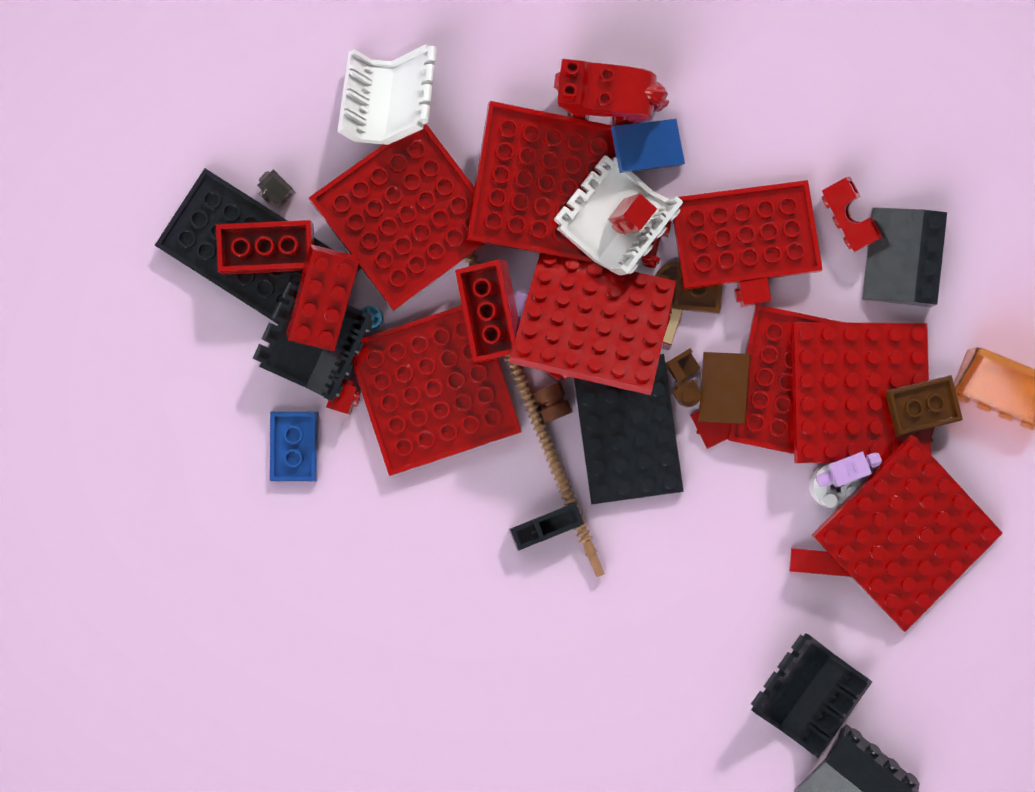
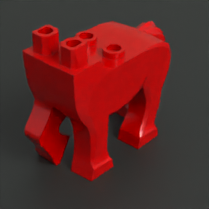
(608, 91)

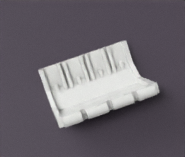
(386, 97)
(592, 232)

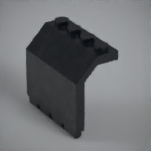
(309, 365)
(810, 694)
(857, 767)

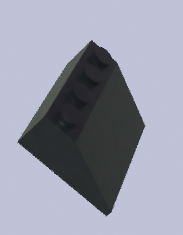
(908, 258)

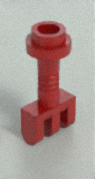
(651, 260)

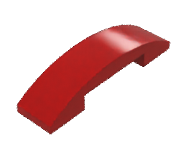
(814, 562)

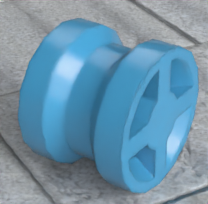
(375, 312)

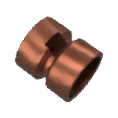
(552, 402)

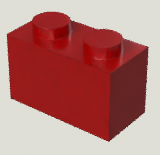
(632, 214)

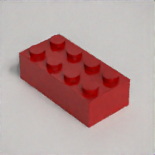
(263, 246)
(322, 297)
(488, 309)

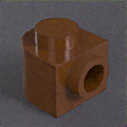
(687, 393)

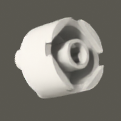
(830, 497)

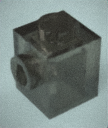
(275, 188)

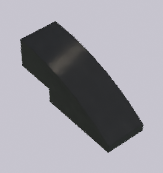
(546, 526)

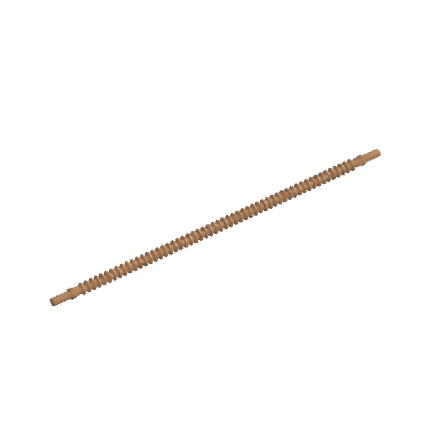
(589, 548)

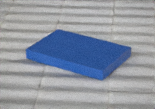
(647, 145)
(293, 446)

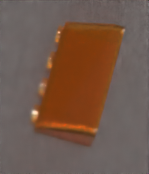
(997, 385)

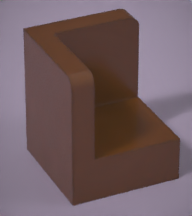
(682, 365)

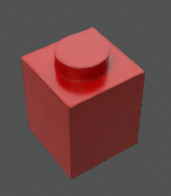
(752, 292)

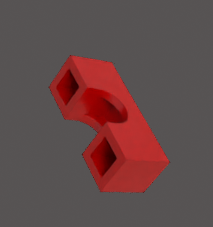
(839, 198)

